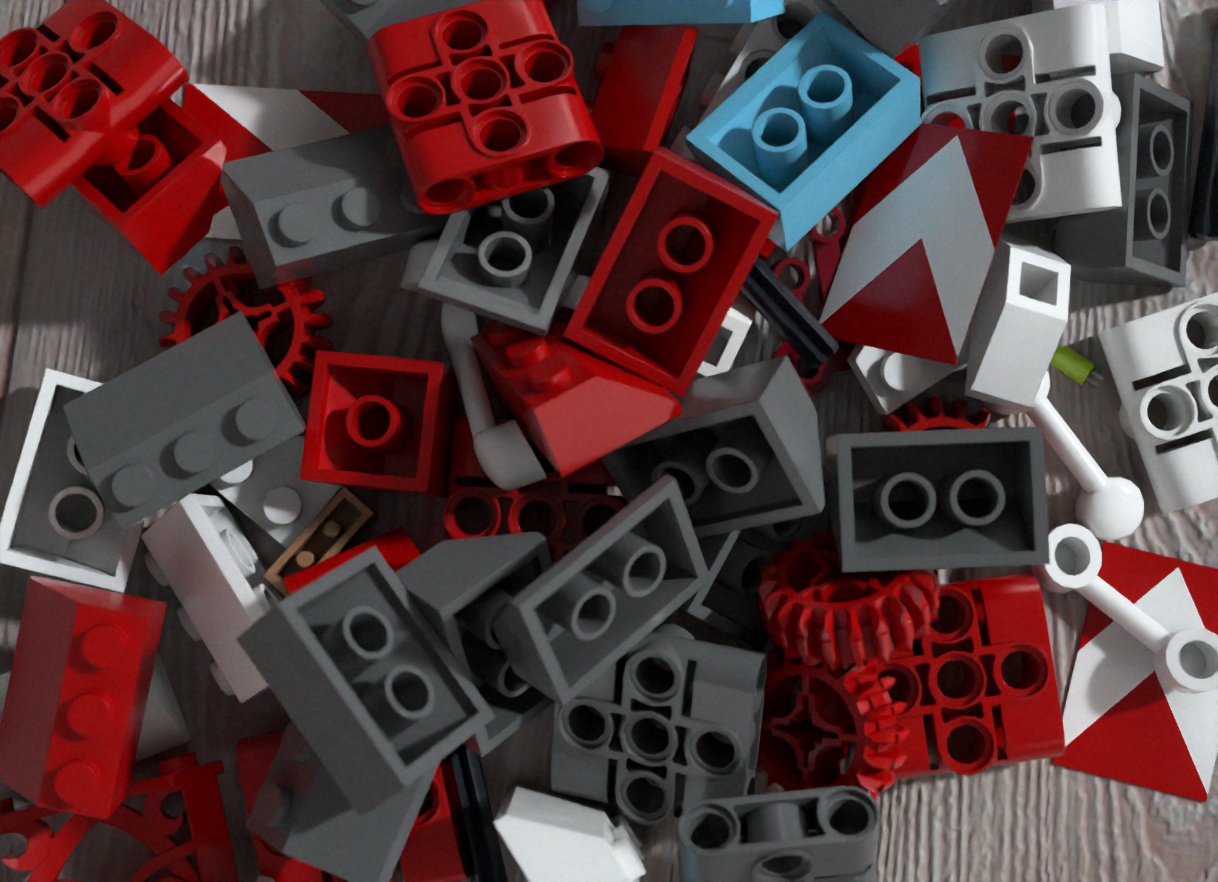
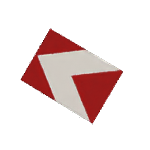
(273, 119)
(925, 241)
(1117, 708)

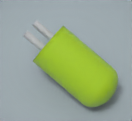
(1074, 365)

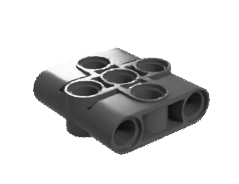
(706, 692)
(781, 837)

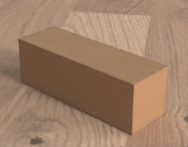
(324, 537)

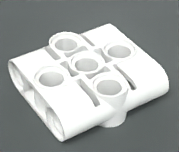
(1054, 47)
(1158, 344)

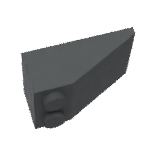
(519, 252)

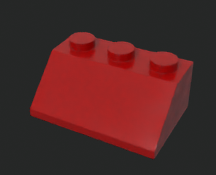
(671, 271)
(568, 395)
(78, 695)

